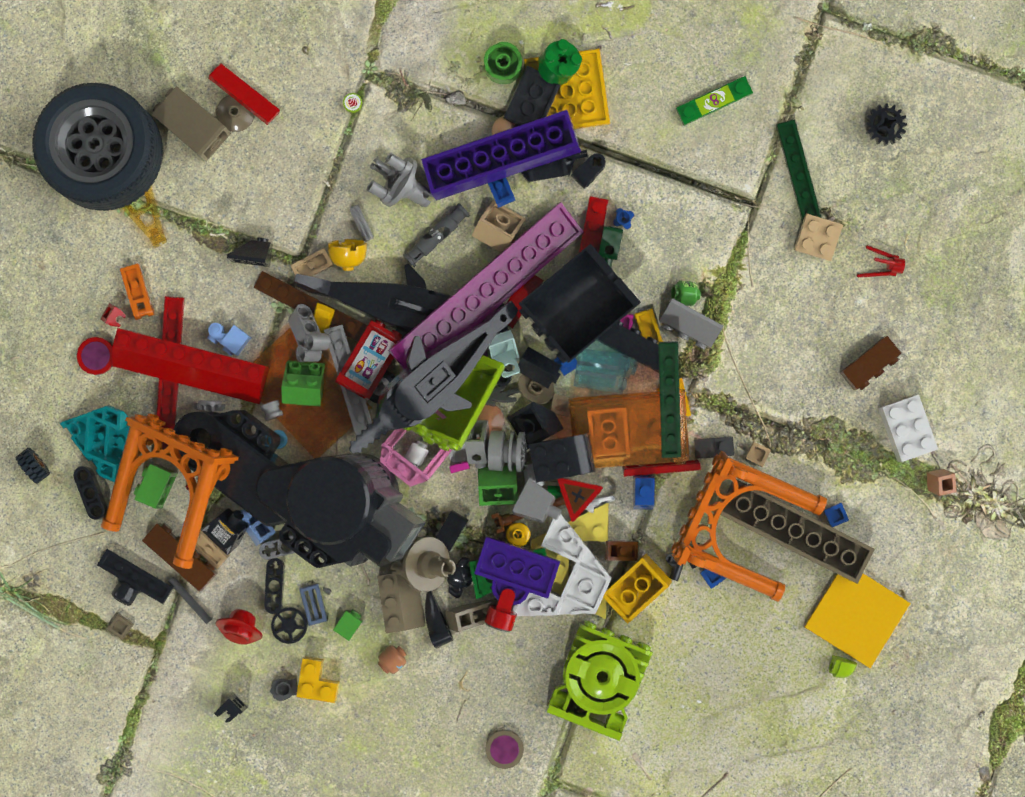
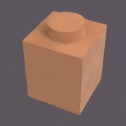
(941, 482)

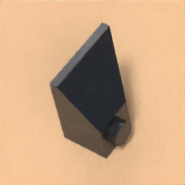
(253, 253)
(536, 422)

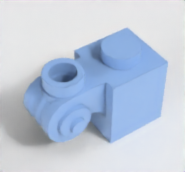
(233, 341)
(256, 530)

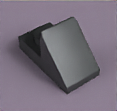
(711, 446)

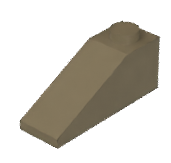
(468, 615)

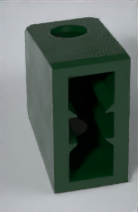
(610, 236)

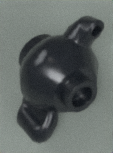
(460, 579)

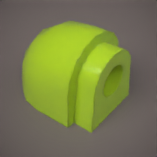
(841, 667)

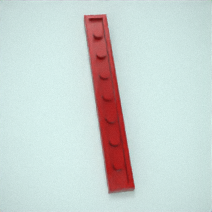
(168, 390)

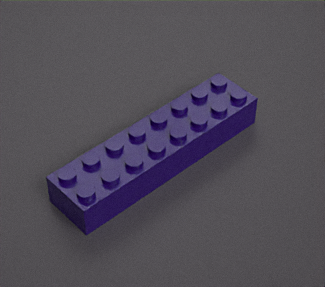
(501, 155)

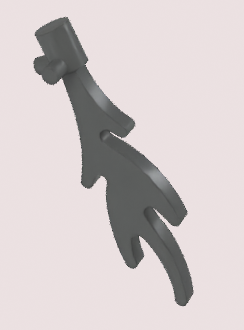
(503, 397)

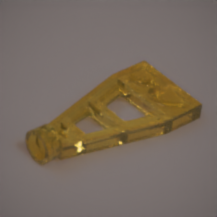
(155, 228)

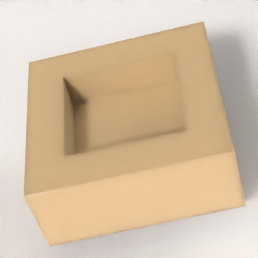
(757, 454)

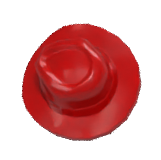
(239, 627)

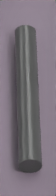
(190, 600)

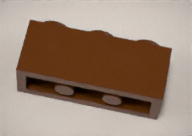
(871, 363)

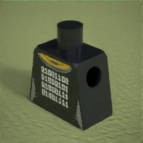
(226, 530)

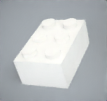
(908, 428)

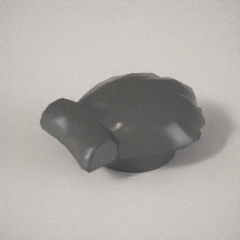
(283, 689)

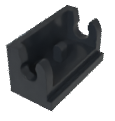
(233, 707)

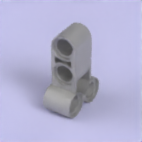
(307, 335)

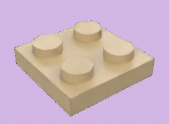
(818, 237)

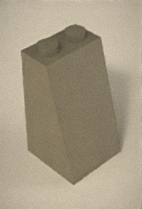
(191, 123)

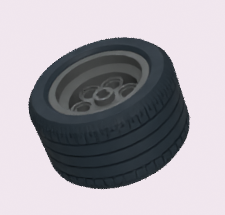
(65, 124)

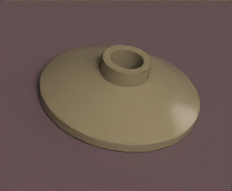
(237, 122)
(540, 395)

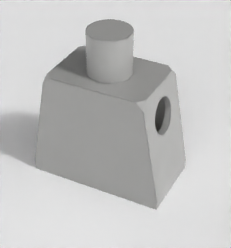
(478, 449)
(536, 503)

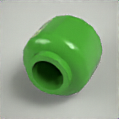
(686, 292)

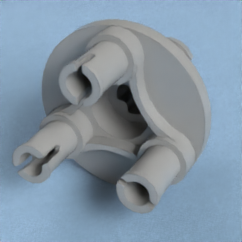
(400, 181)

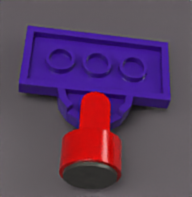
(514, 576)

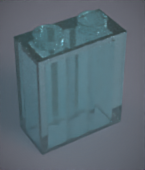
(601, 371)

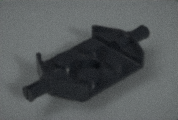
(554, 169)

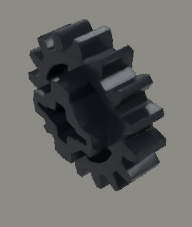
(887, 131)

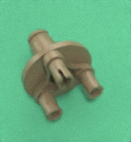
(425, 564)

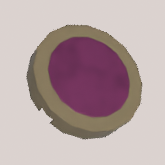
(504, 749)

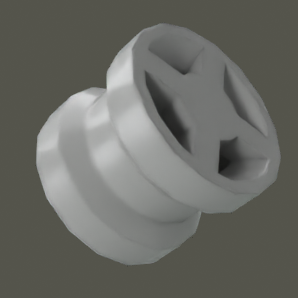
(271, 410)

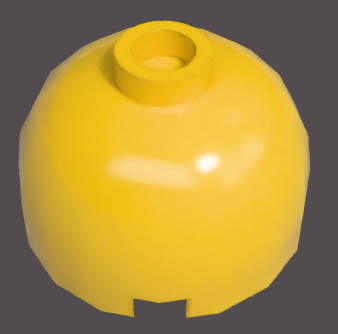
(347, 253)

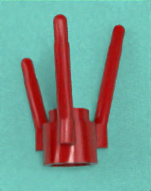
(894, 264)

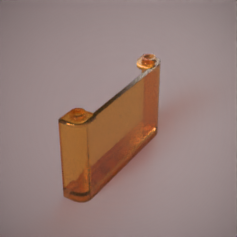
(625, 428)

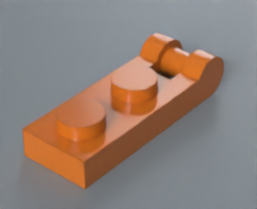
(136, 291)

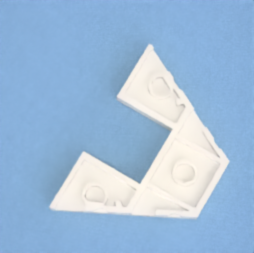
(585, 585)

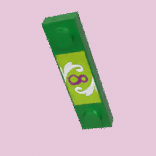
(714, 100)

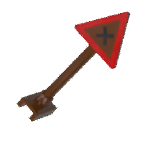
(575, 496)

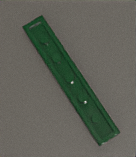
(798, 169)
(669, 399)

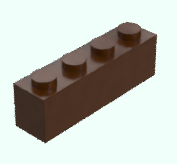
(165, 546)

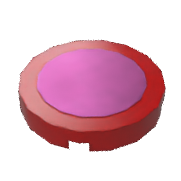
(95, 356)

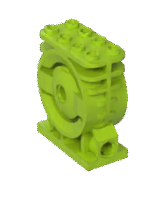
(592, 640)

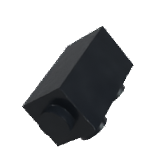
(539, 367)

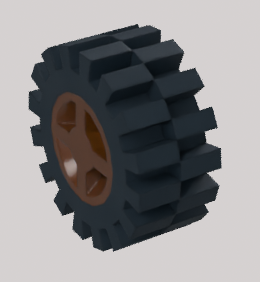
(32, 465)

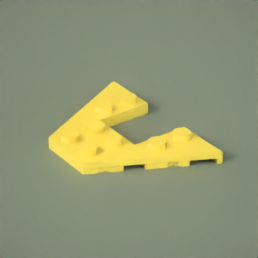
(589, 528)

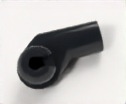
(676, 569)

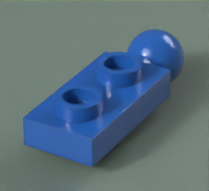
(501, 192)

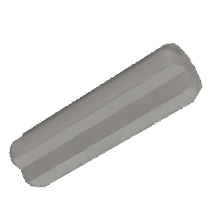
(361, 223)

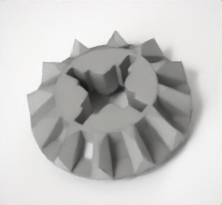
(206, 405)

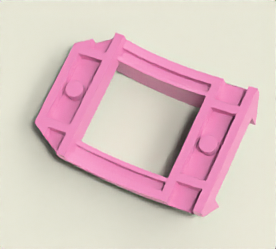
(402, 467)

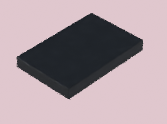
(531, 98)

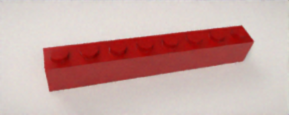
(189, 366)

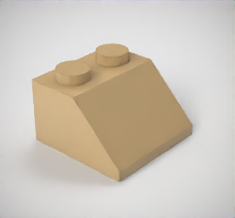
(498, 227)

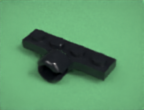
(132, 580)

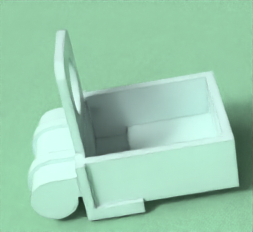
(504, 350)

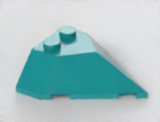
(100, 438)

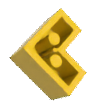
(311, 684)

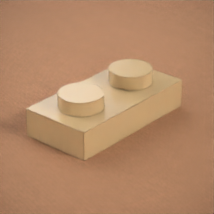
(313, 264)
(210, 551)

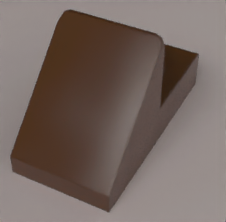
(621, 551)

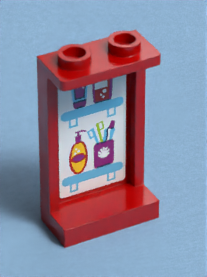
(368, 360)

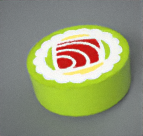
(352, 102)

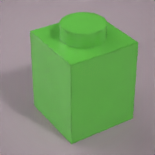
(348, 624)

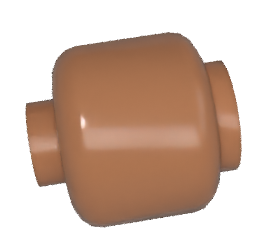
(392, 659)

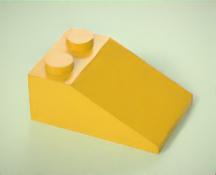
(637, 588)

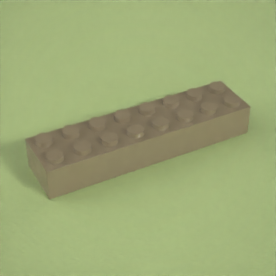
(799, 533)

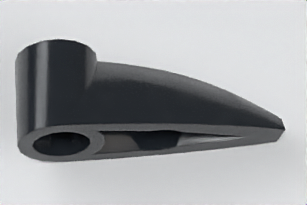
(436, 623)

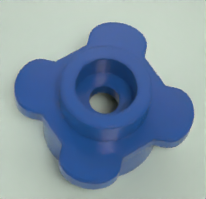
(624, 223)

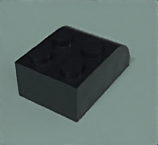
(562, 457)

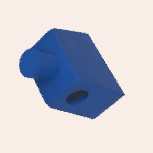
(643, 492)

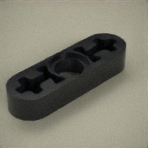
(279, 600)

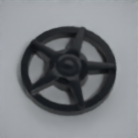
(289, 625)

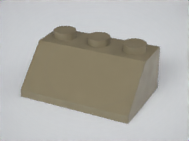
(399, 603)

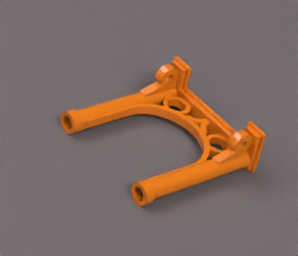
(211, 466)
(724, 469)

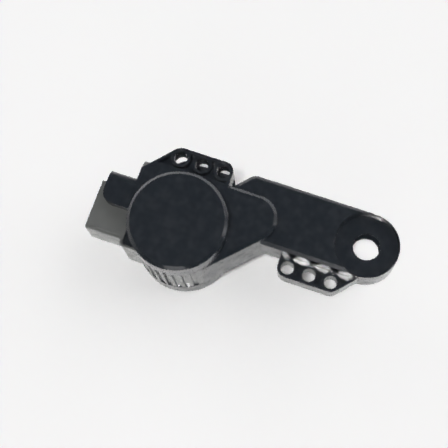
(333, 505)

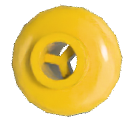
(524, 530)

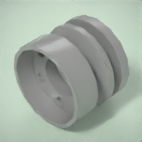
(507, 451)

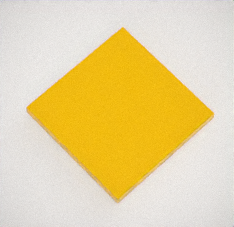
(583, 94)
(857, 617)

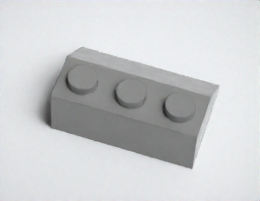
(690, 324)

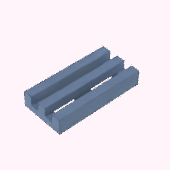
(306, 607)

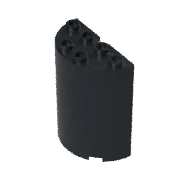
(578, 304)

